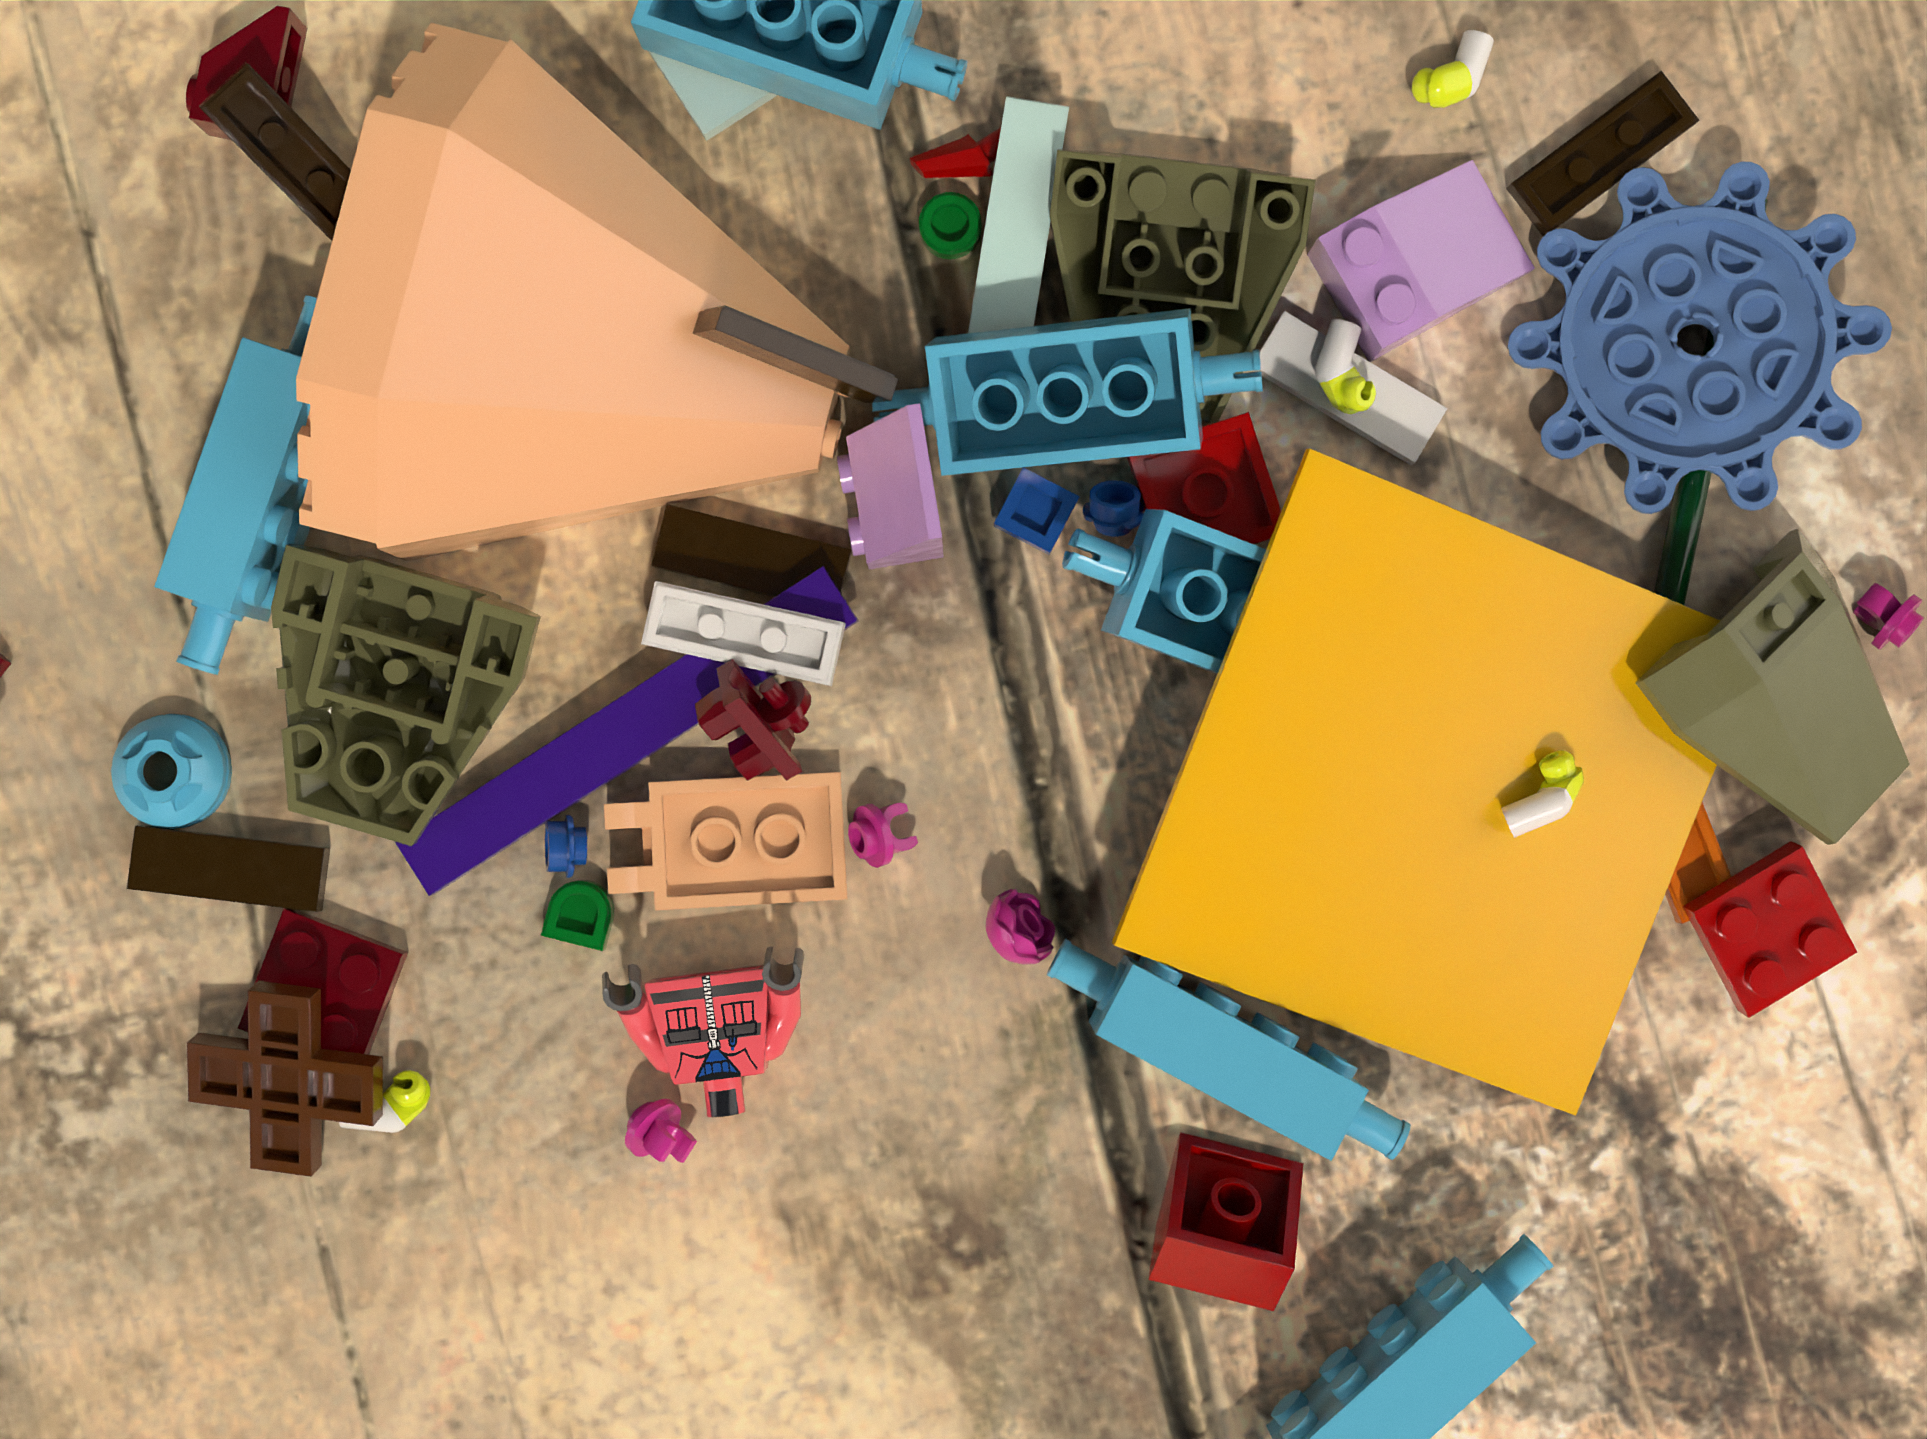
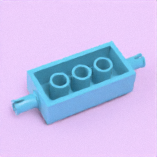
(812, 51)
(1071, 391)
(241, 499)
(1173, 586)
(1226, 1056)
(1419, 1357)

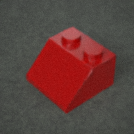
(1228, 1222)

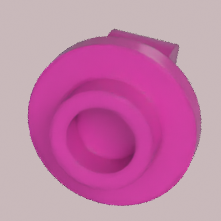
(1885, 613)
(872, 836)
(656, 1132)

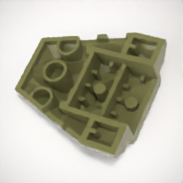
(387, 685)

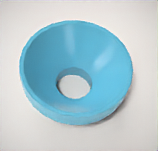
(201, 776)

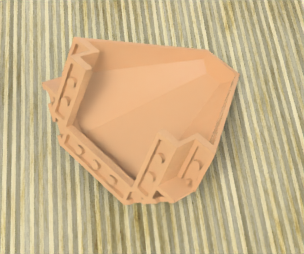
(521, 324)

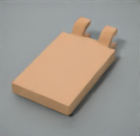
(735, 841)

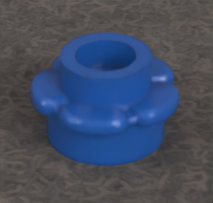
(1114, 508)
(564, 846)

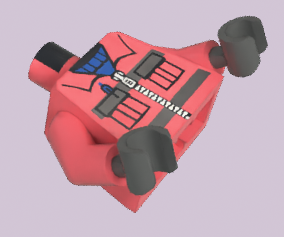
(712, 1023)

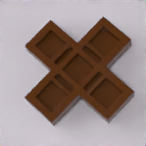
(285, 1078)

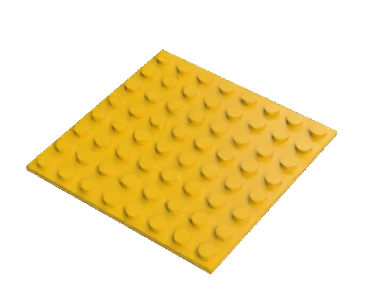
(1354, 773)

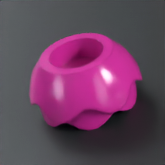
(1018, 928)

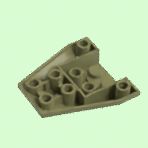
(1176, 238)
(1785, 696)

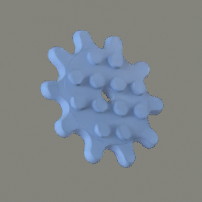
(1711, 267)

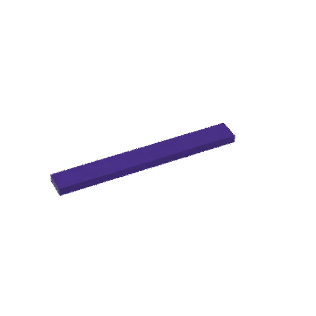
(589, 754)

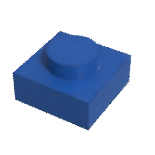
(1036, 511)

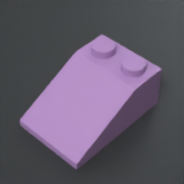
(1419, 258)
(892, 490)

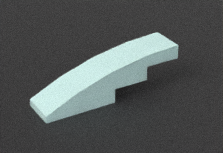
(1018, 215)

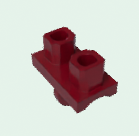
(765, 715)

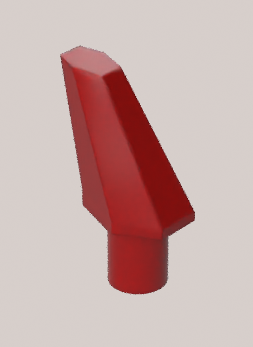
(959, 158)

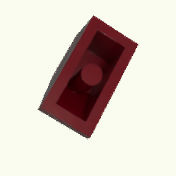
(268, 44)

